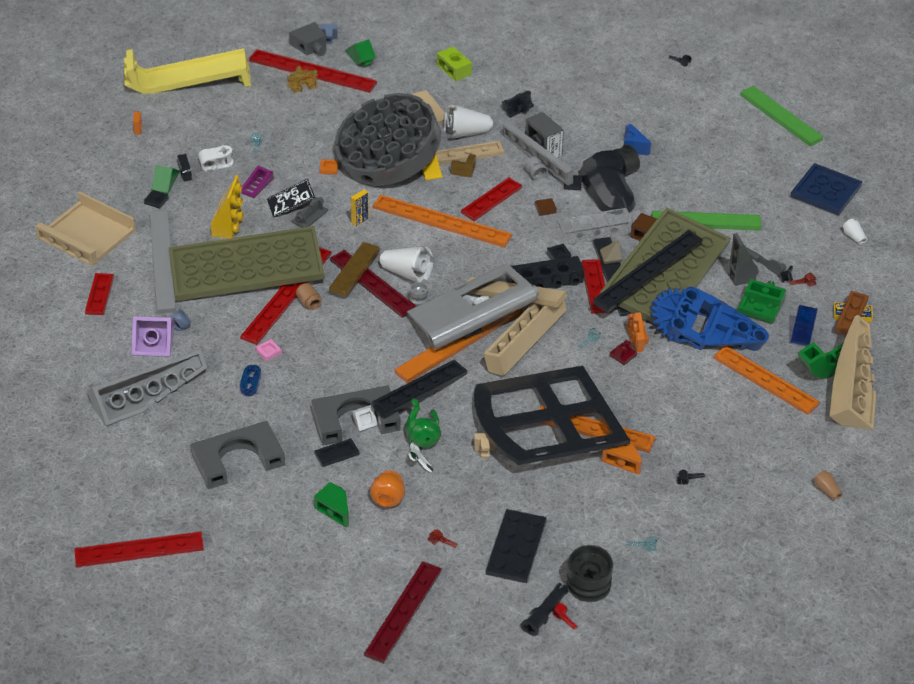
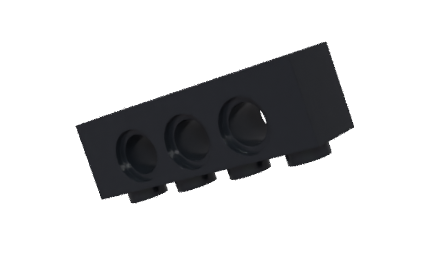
(551, 272)

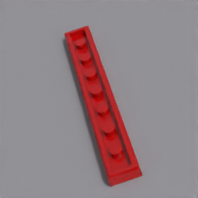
(324, 73)
(275, 308)

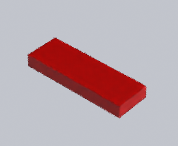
(99, 294)

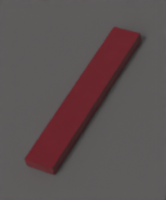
(377, 287)
(402, 612)

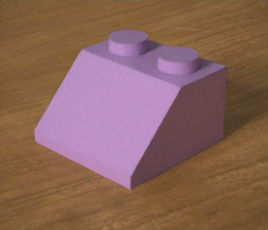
(152, 336)

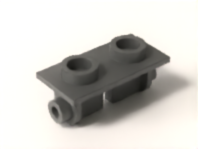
(310, 213)

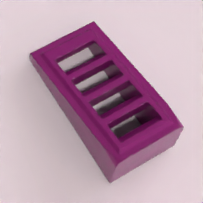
(259, 171)

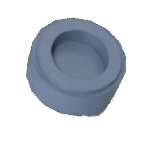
(182, 320)

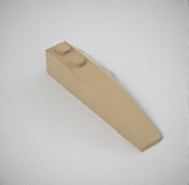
(852, 392)

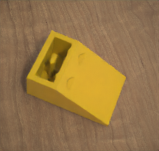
(228, 212)

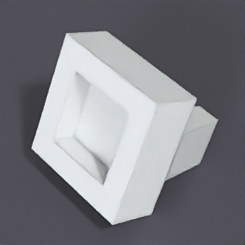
(364, 418)

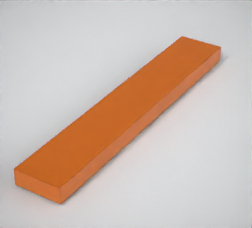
(766, 380)
(595, 428)

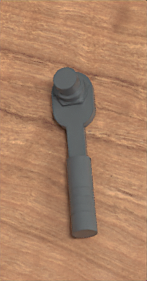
(772, 265)

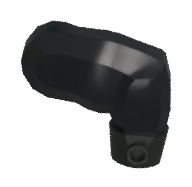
(605, 177)

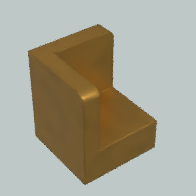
(464, 168)

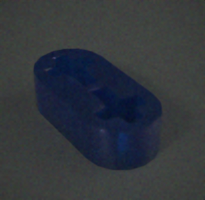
(254, 381)

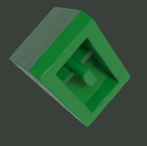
(164, 178)

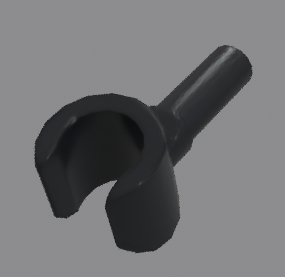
(684, 60)
(787, 275)
(685, 476)

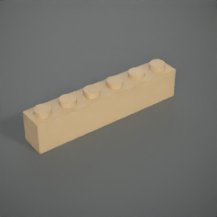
(521, 337)

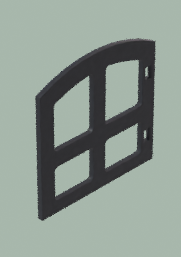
(553, 411)

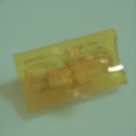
(301, 78)

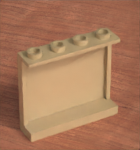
(87, 230)

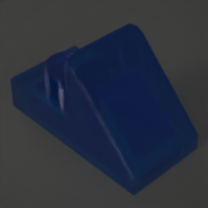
(804, 325)

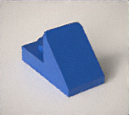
(637, 140)

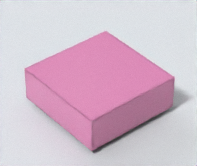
(268, 350)

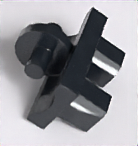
(518, 104)

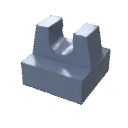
(330, 31)

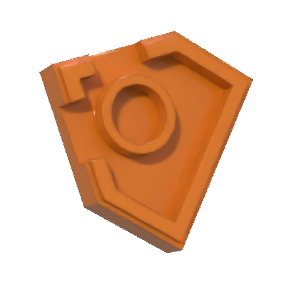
(637, 331)

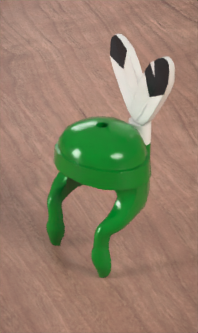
(422, 433)

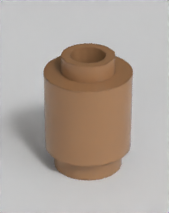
(308, 296)

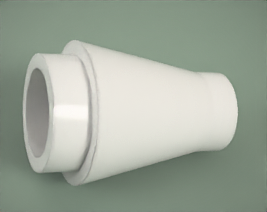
(854, 230)

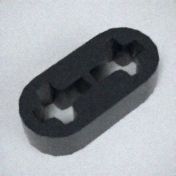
(184, 167)

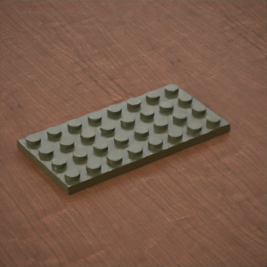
(246, 263)
(684, 273)

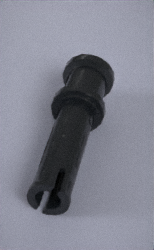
(540, 615)

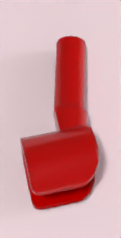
(560, 611)

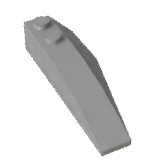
(143, 388)

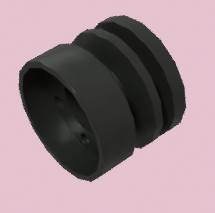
(589, 573)

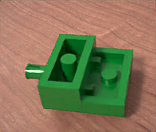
(762, 300)

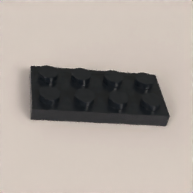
(516, 546)

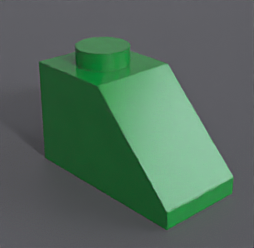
(361, 53)
(333, 503)

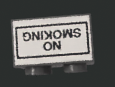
(545, 133)

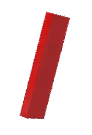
(491, 199)
(594, 282)

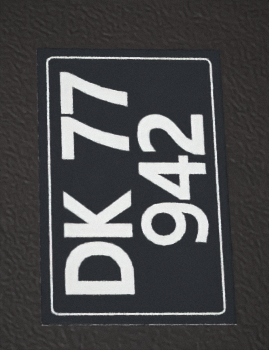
(290, 198)

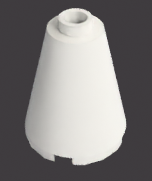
(465, 122)
(408, 262)

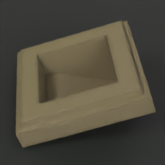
(611, 253)

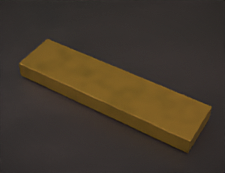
(354, 269)

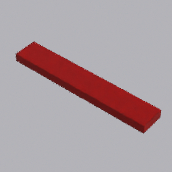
(138, 549)

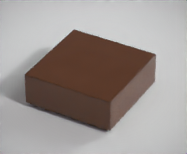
(545, 207)

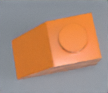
(623, 457)

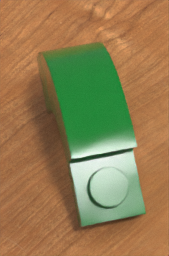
(819, 363)

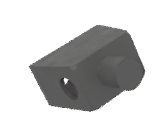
(308, 39)

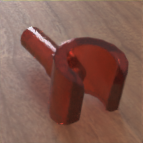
(808, 278)
(436, 536)

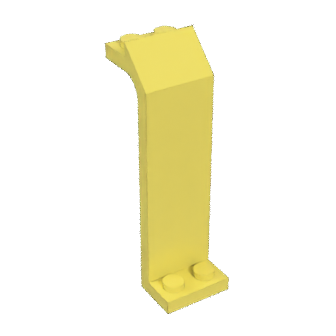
(186, 72)

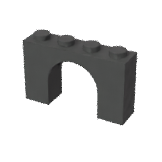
(329, 409)
(256, 438)

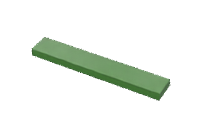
(781, 116)
(722, 220)

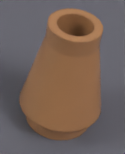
(828, 485)

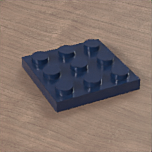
(826, 189)

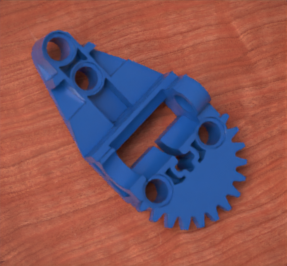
(723, 327)

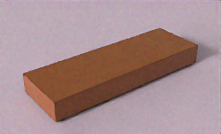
(854, 306)

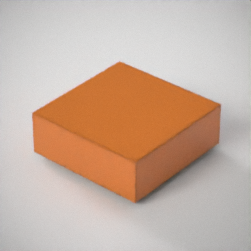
(137, 123)
(329, 166)

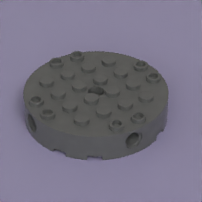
(388, 139)

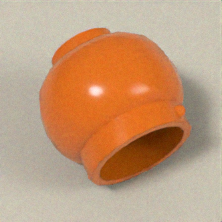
(388, 489)

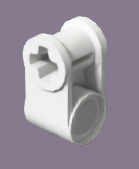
(215, 159)

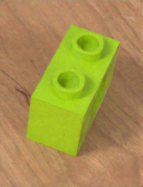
(454, 63)

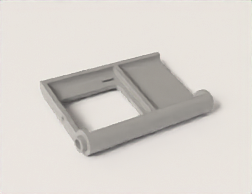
(452, 317)

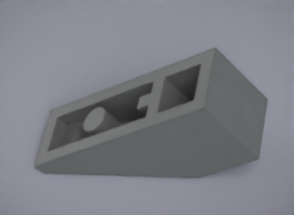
(741, 264)

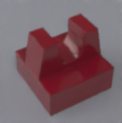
(623, 353)

